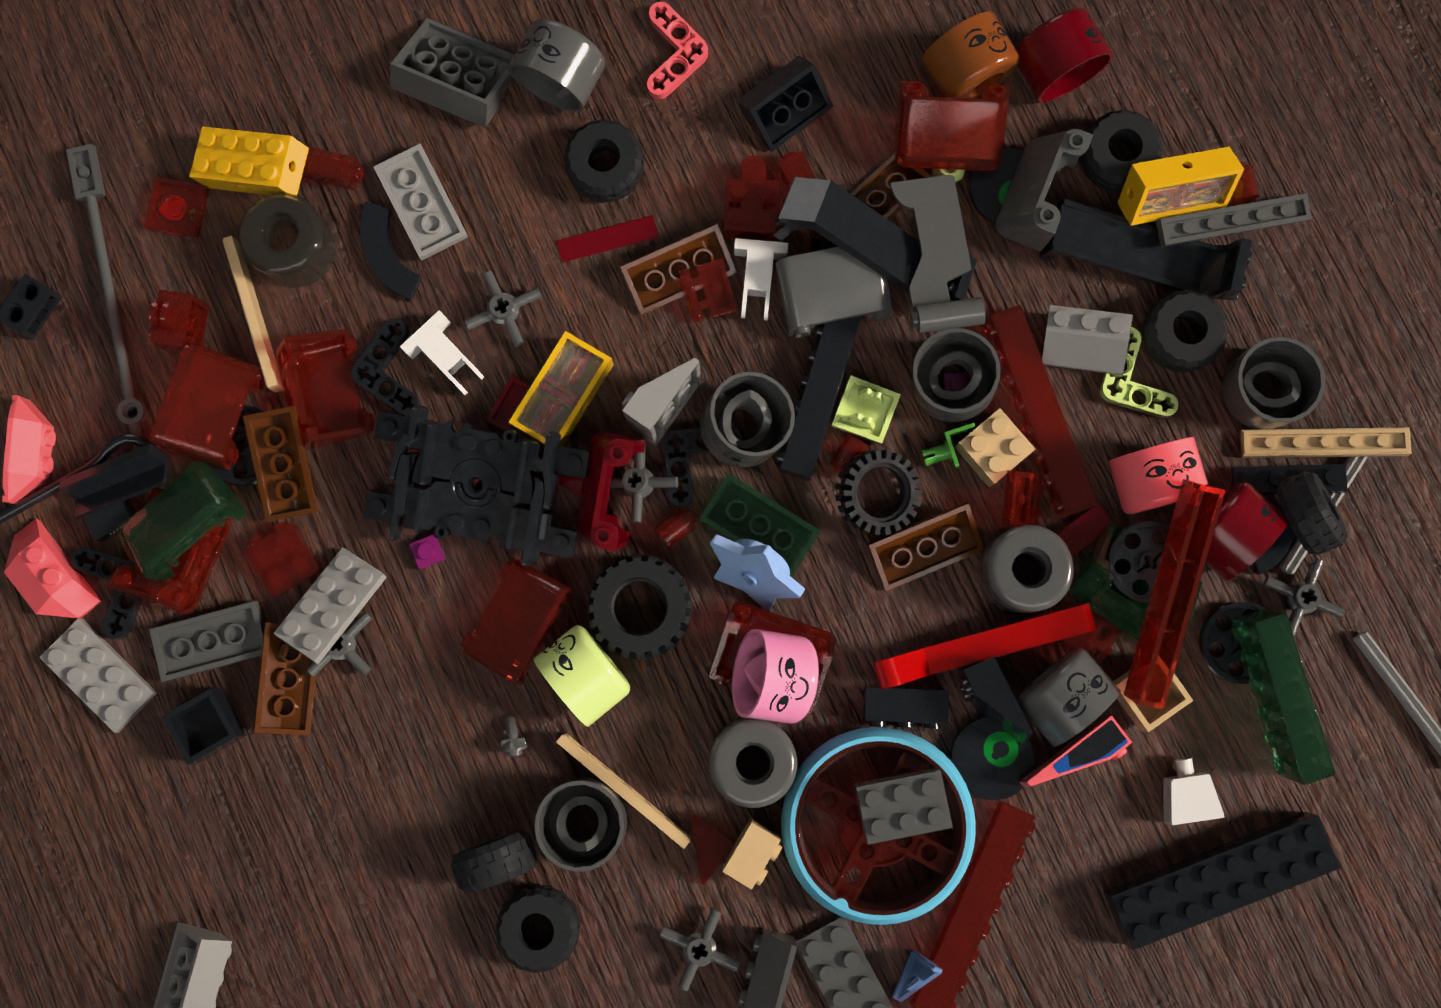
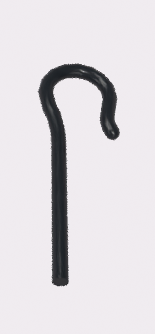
(53, 488)

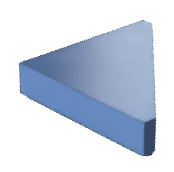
(915, 975)

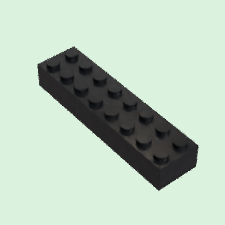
(1221, 880)

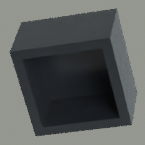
(204, 726)

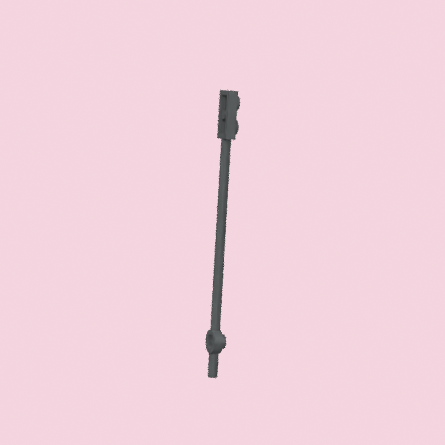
(88, 187)

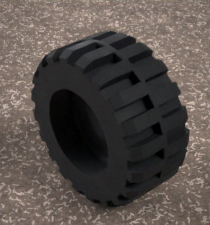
(602, 602)

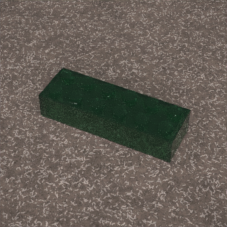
(1283, 696)

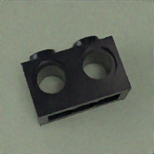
(34, 310)

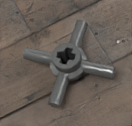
(494, 311)
(642, 488)
(1311, 592)
(348, 650)
(704, 958)

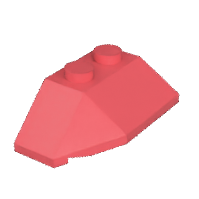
(26, 450)
(46, 575)

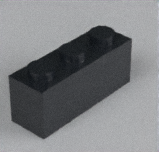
(905, 707)

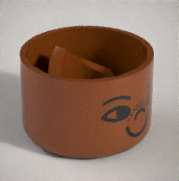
(971, 57)

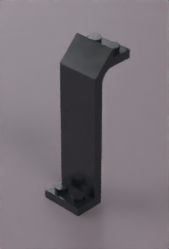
(858, 231)
(1136, 252)

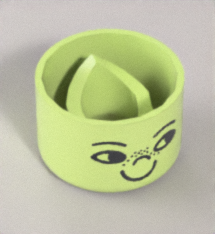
(582, 675)

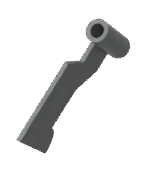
(942, 255)

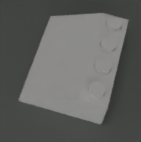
(660, 401)

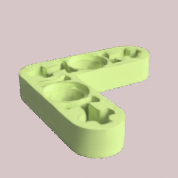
(1127, 387)

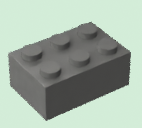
(902, 805)

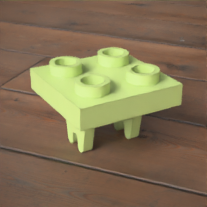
(866, 410)

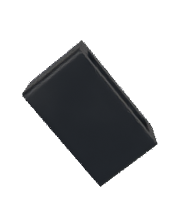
(108, 521)

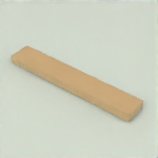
(253, 314)
(1325, 442)
(624, 790)

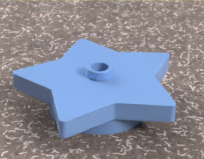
(755, 570)

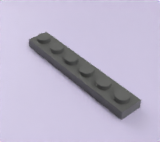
(1233, 220)

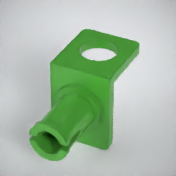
(946, 450)

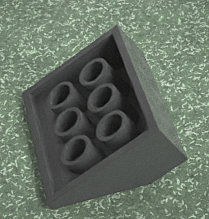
(452, 72)

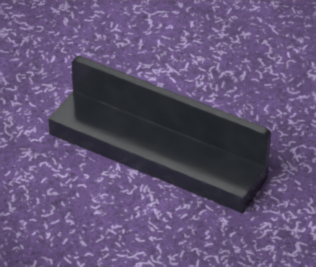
(116, 480)

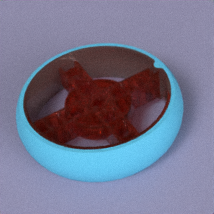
(842, 894)

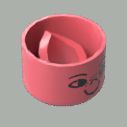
(1155, 474)

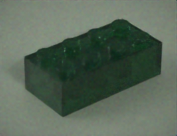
(747, 514)

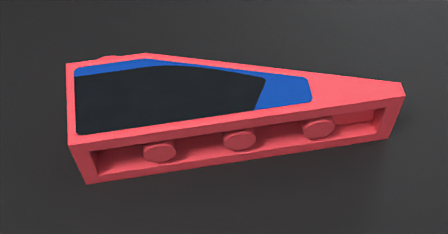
(1093, 746)

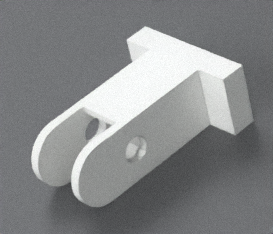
(758, 267)
(438, 348)

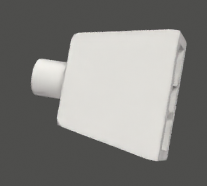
(1189, 796)

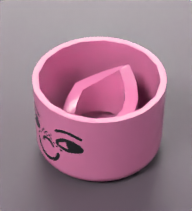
(774, 676)

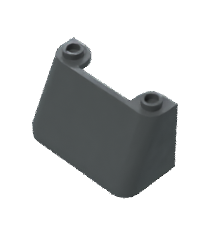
(1024, 212)
(829, 288)

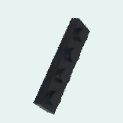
(1268, 478)

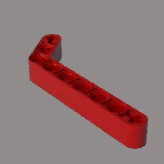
(984, 645)

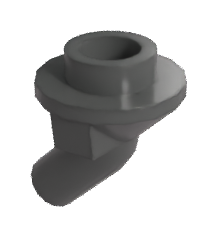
(512, 744)

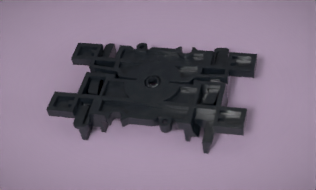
(459, 505)

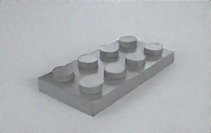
(420, 202)
(330, 605)
(98, 675)

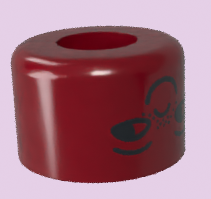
(1063, 54)
(1243, 530)

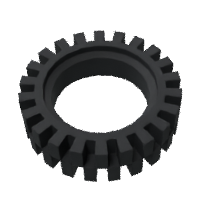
(907, 496)

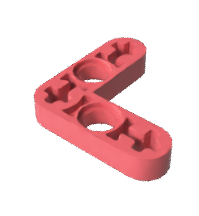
(683, 47)

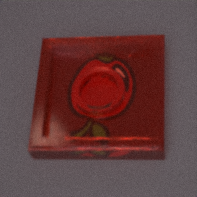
(176, 207)

